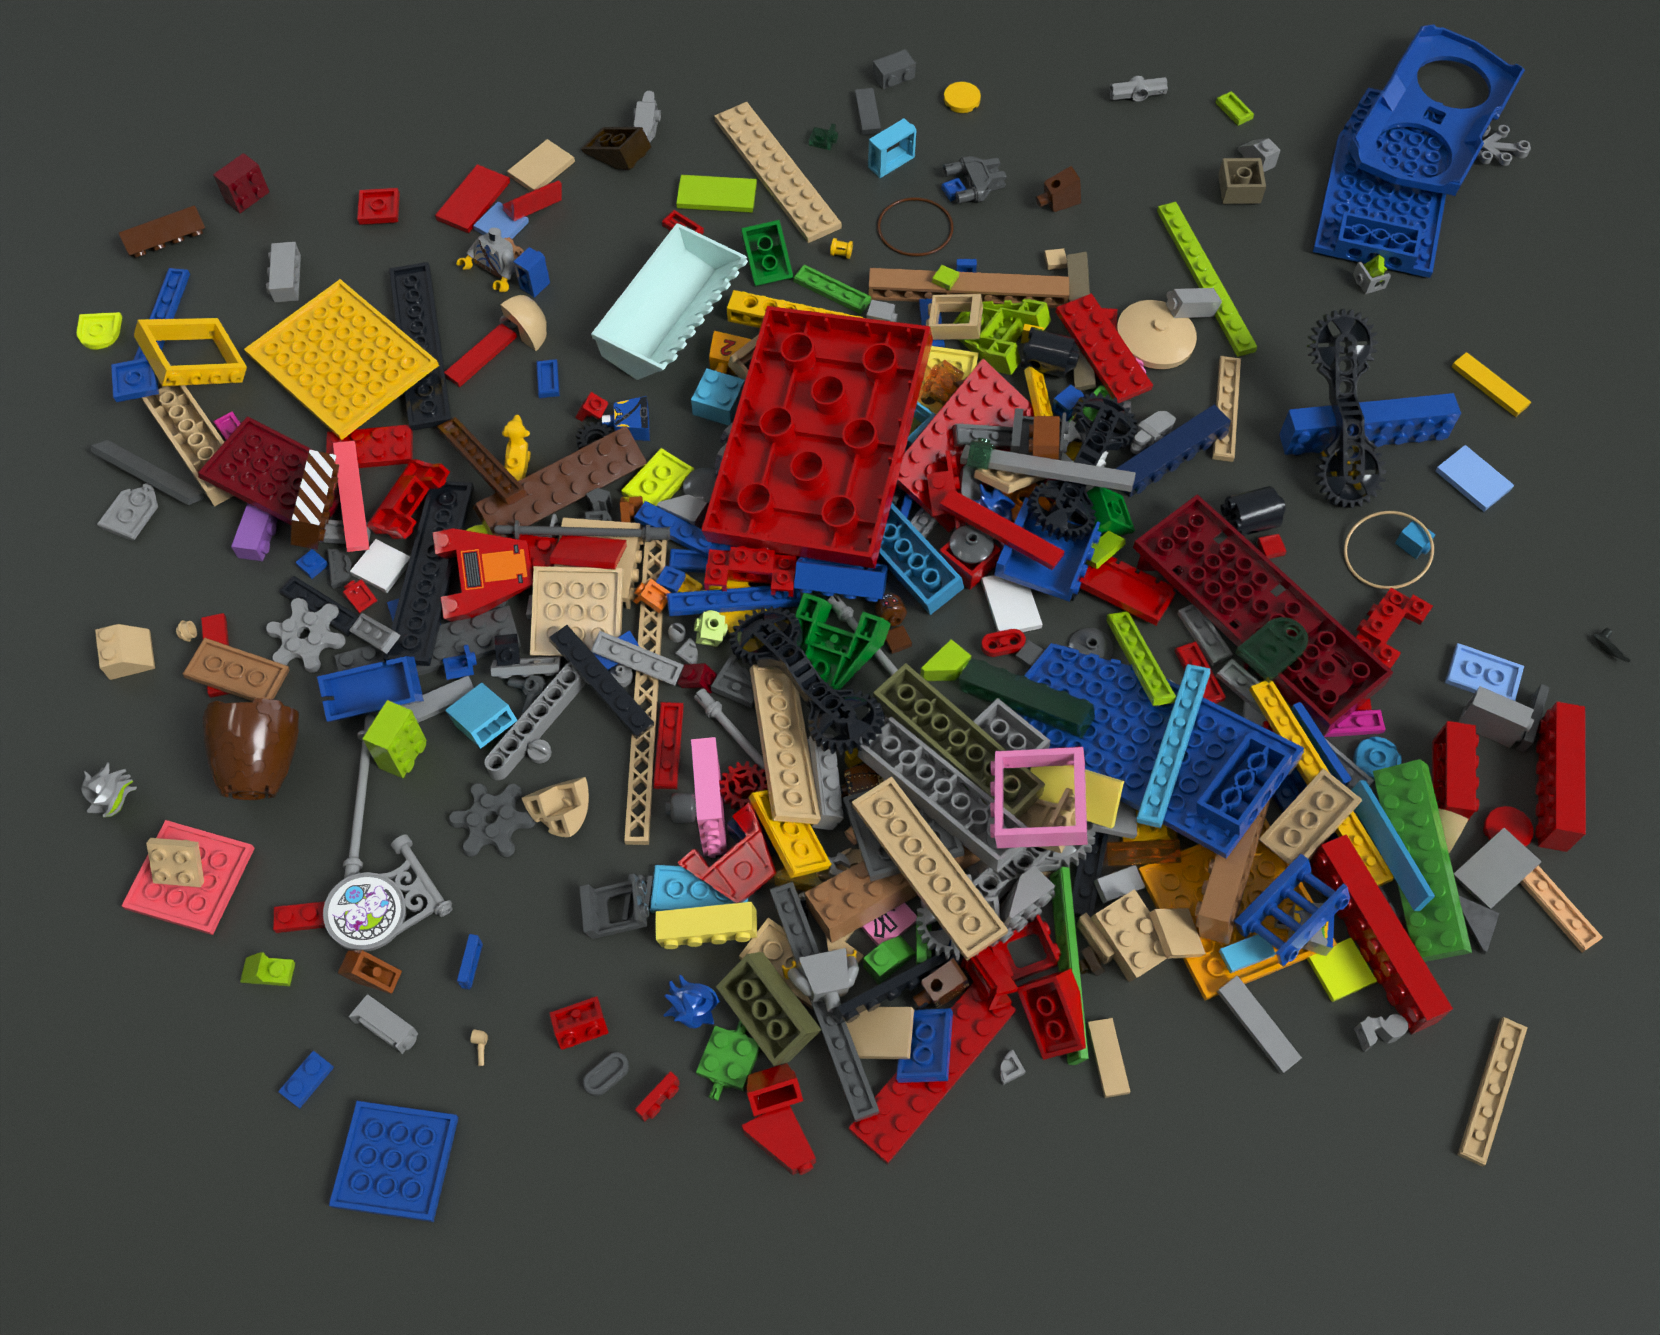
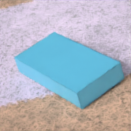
(1246, 953)

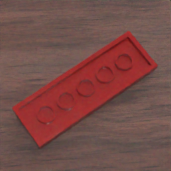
(1104, 348)

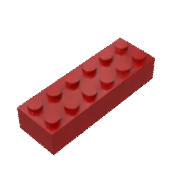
(1561, 777)

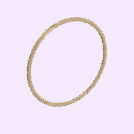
(1382, 513)

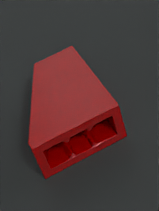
(782, 1139)

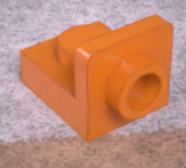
(652, 595)

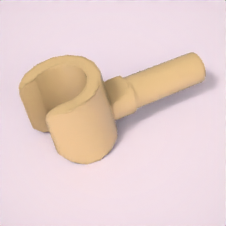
(479, 1037)

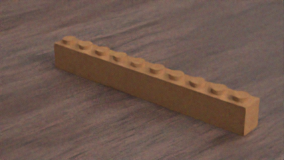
(995, 287)

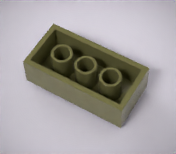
(768, 1008)

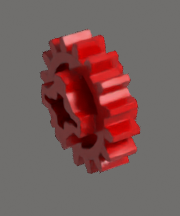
(740, 778)

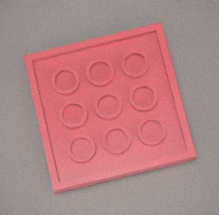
(188, 906)

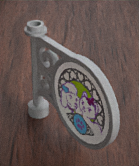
(370, 908)

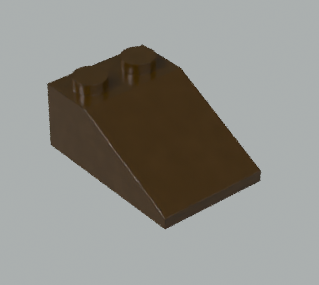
(618, 146)

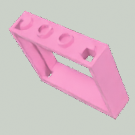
(708, 798)
(1039, 835)

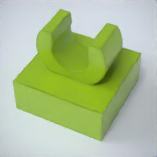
(1376, 267)

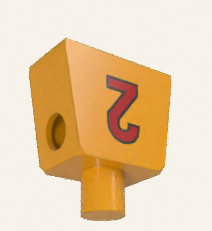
(722, 347)

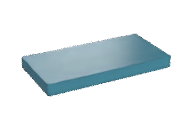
(680, 889)

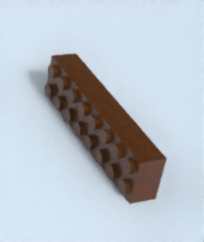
(565, 482)

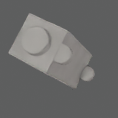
(1193, 302)

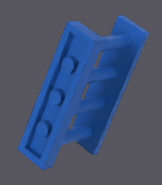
(1283, 888)

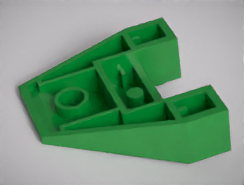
(833, 651)

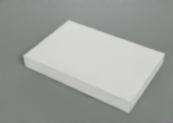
(1011, 604)

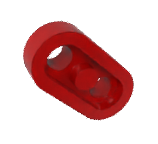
(1001, 641)

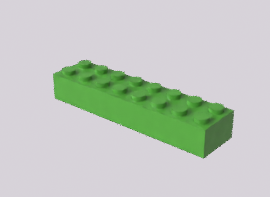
(1412, 808)

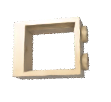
(955, 303)

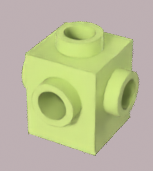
(710, 628)

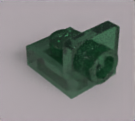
(823, 138)

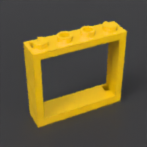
(153, 330)

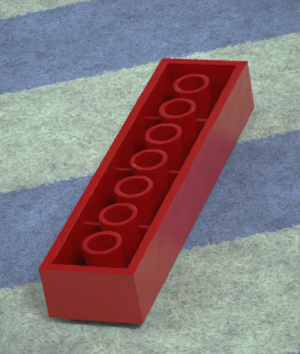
(1381, 936)

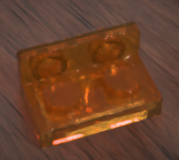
(940, 384)

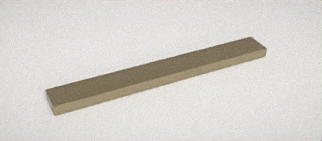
(1079, 287)

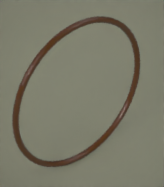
(917, 199)

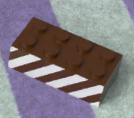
(314, 500)

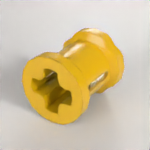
(836, 251)

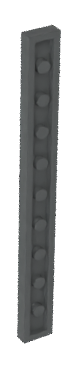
(837, 1037)

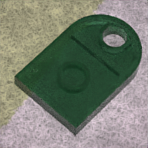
(1272, 649)

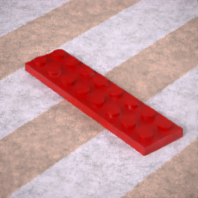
(908, 1104)

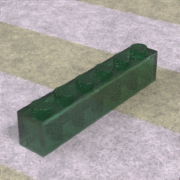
(1027, 697)

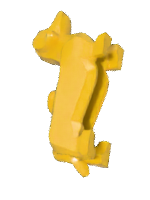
(517, 451)

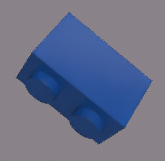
(531, 272)

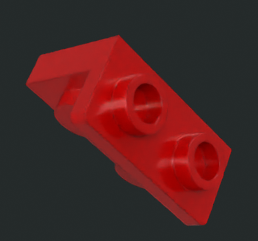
(578, 1023)

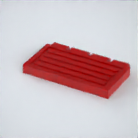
(1128, 590)

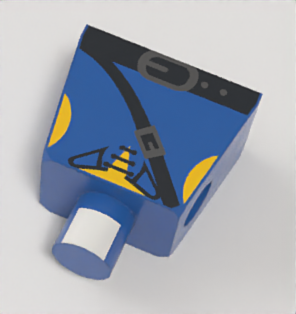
(633, 414)

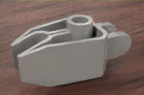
(647, 115)
(1152, 430)

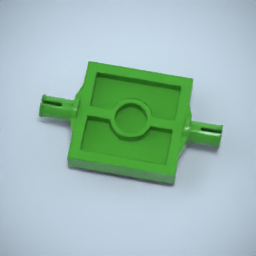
(728, 1059)

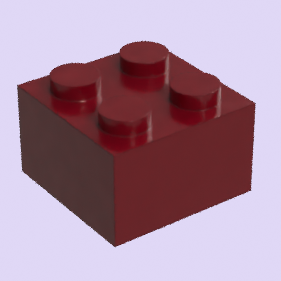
(241, 183)

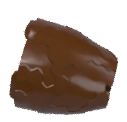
(250, 746)

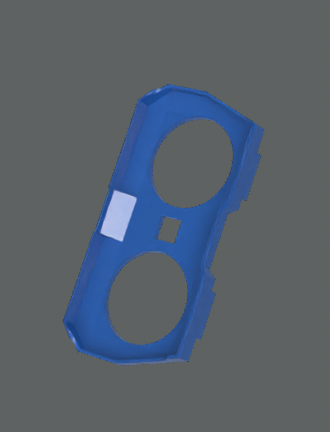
(1404, 105)

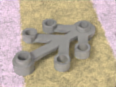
(1491, 147)

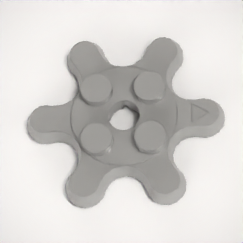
(310, 647)

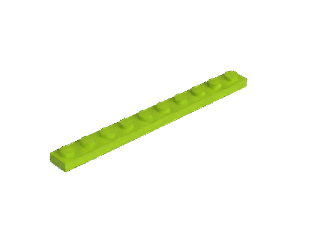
(1206, 277)

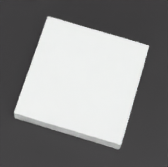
(381, 566)

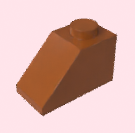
(369, 971)

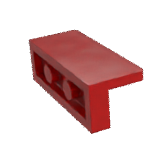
(533, 201)

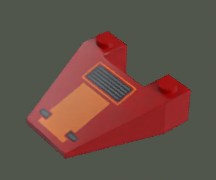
(489, 570)

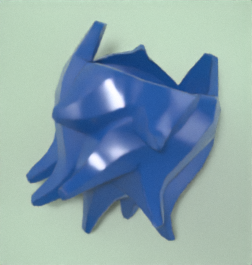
(996, 502)
(691, 1003)

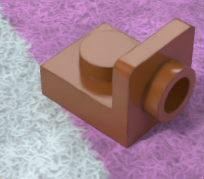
(629, 507)

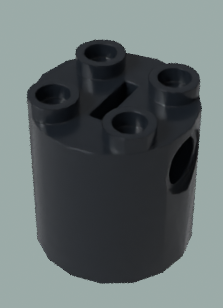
(1050, 352)
(1254, 510)

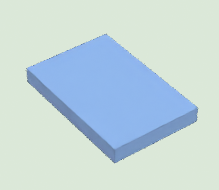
(1474, 478)
(1476, 668)

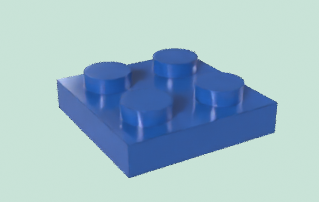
(133, 380)

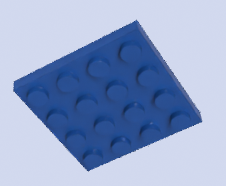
(394, 1161)

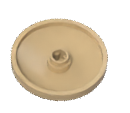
(1156, 335)

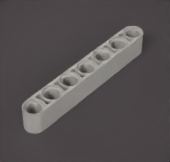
(531, 722)

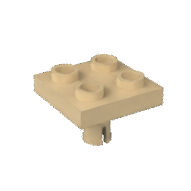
(175, 862)

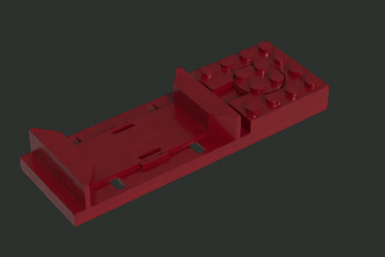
(1234, 585)

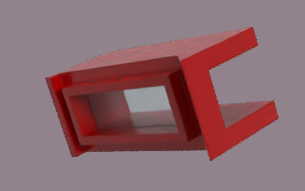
(990, 978)

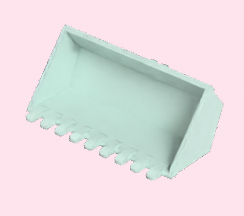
(666, 302)

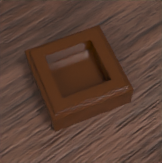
(898, 639)

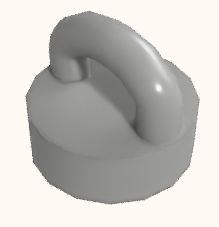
(539, 751)

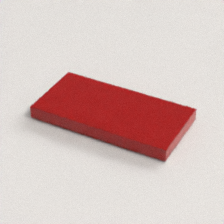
(472, 198)

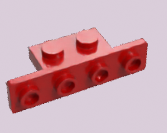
(939, 486)

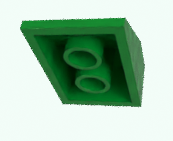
(766, 253)

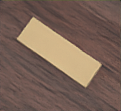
(1108, 1058)

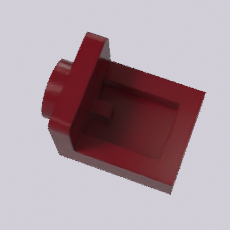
(697, 676)

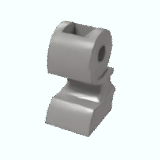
(1388, 1030)

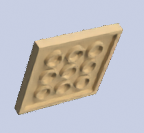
(576, 597)

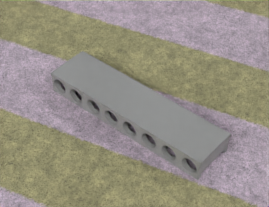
(938, 793)

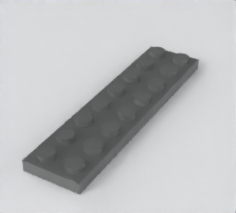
(475, 632)

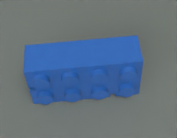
(840, 579)
(369, 687)

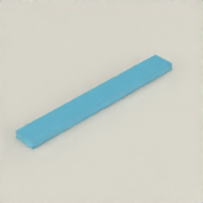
(1173, 746)

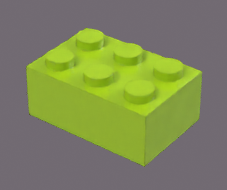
(395, 739)

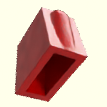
(773, 1089)

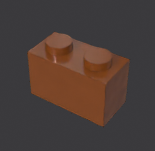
(1045, 437)

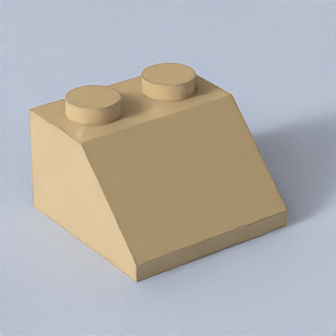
(124, 650)

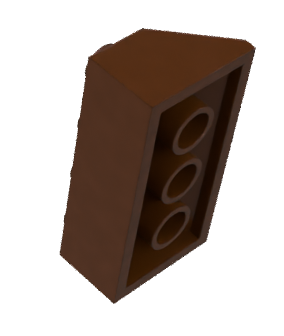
(162, 230)

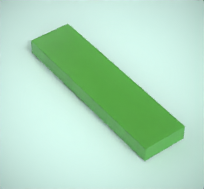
(832, 289)

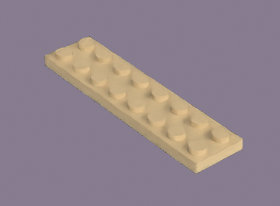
(784, 747)
(929, 868)

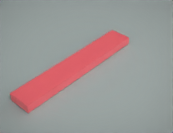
(351, 497)

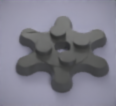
(497, 833)

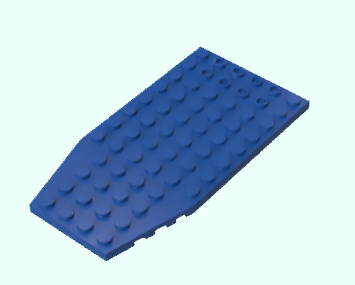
(1375, 217)
(1226, 768)

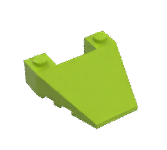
(1001, 329)

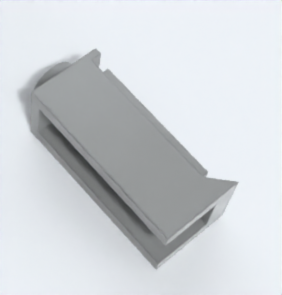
(384, 1024)

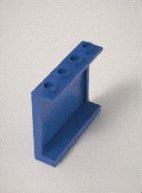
(1064, 578)

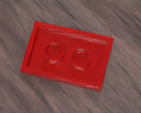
(588, 552)

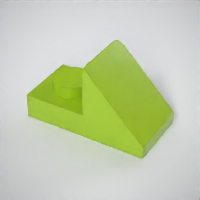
(267, 971)

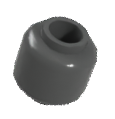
(682, 808)

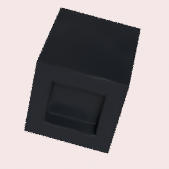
(507, 649)

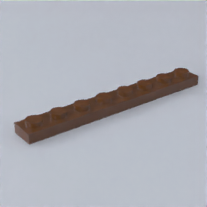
(482, 461)

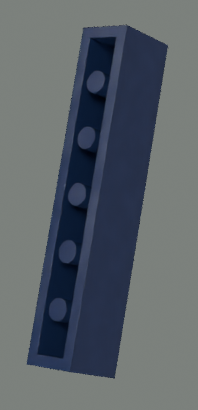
(1176, 448)

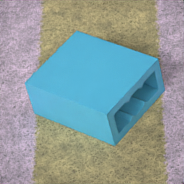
(481, 715)

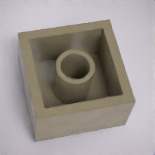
(1241, 180)

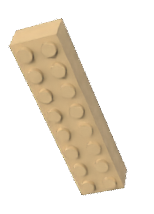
(187, 431)

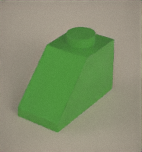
(887, 958)

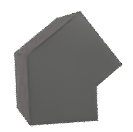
(599, 500)

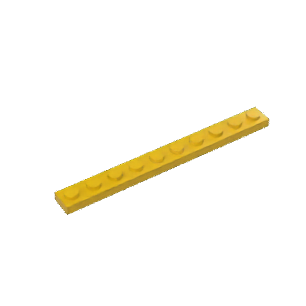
(1286, 725)

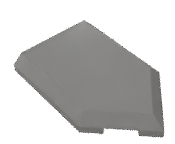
(130, 512)

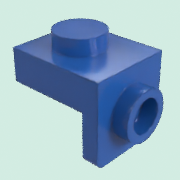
(460, 665)

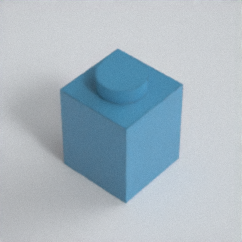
(1414, 540)

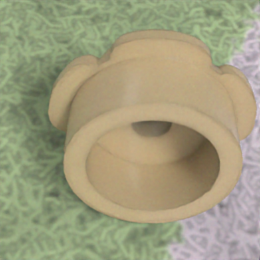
(186, 630)

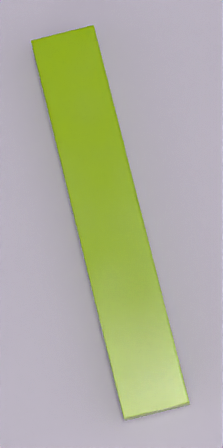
(1141, 658)

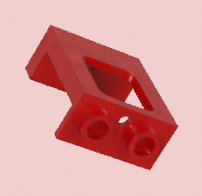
(1051, 949)

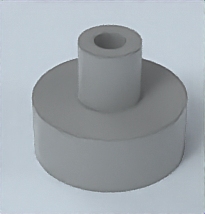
(622, 674)

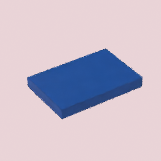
(929, 1047)

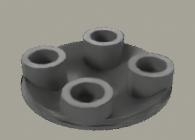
(700, 483)

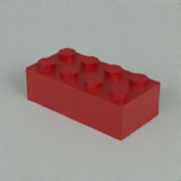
(1455, 768)

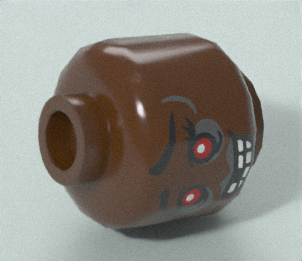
(891, 609)

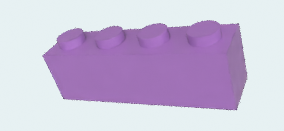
(254, 534)

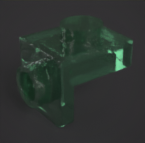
(980, 454)

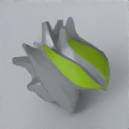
(106, 791)

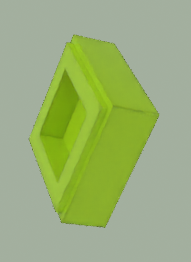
(945, 277)

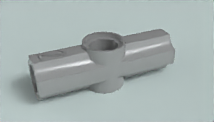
(1138, 88)

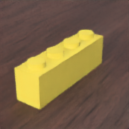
(706, 925)

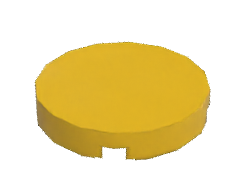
(962, 97)

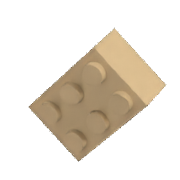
(1131, 935)

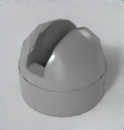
(675, 635)

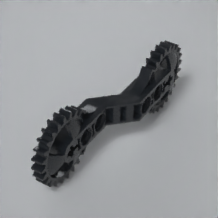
(1346, 408)
(1096, 438)
(828, 706)

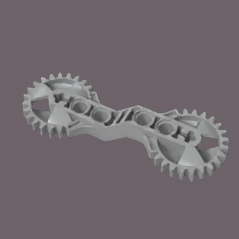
(1004, 882)

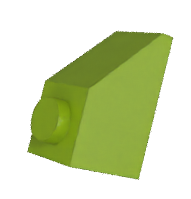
(946, 663)

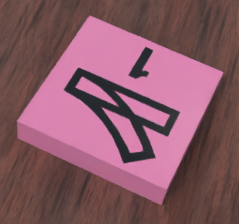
(890, 924)

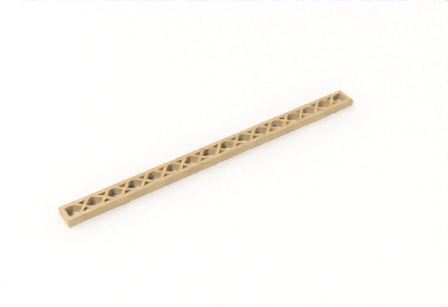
(657, 618)

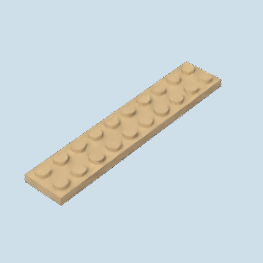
(778, 172)

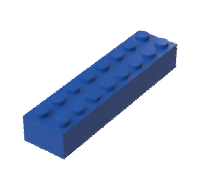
(1385, 423)

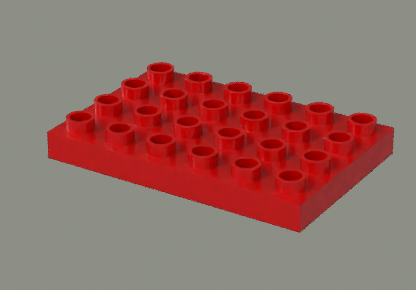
(819, 436)

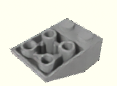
(1024, 901)

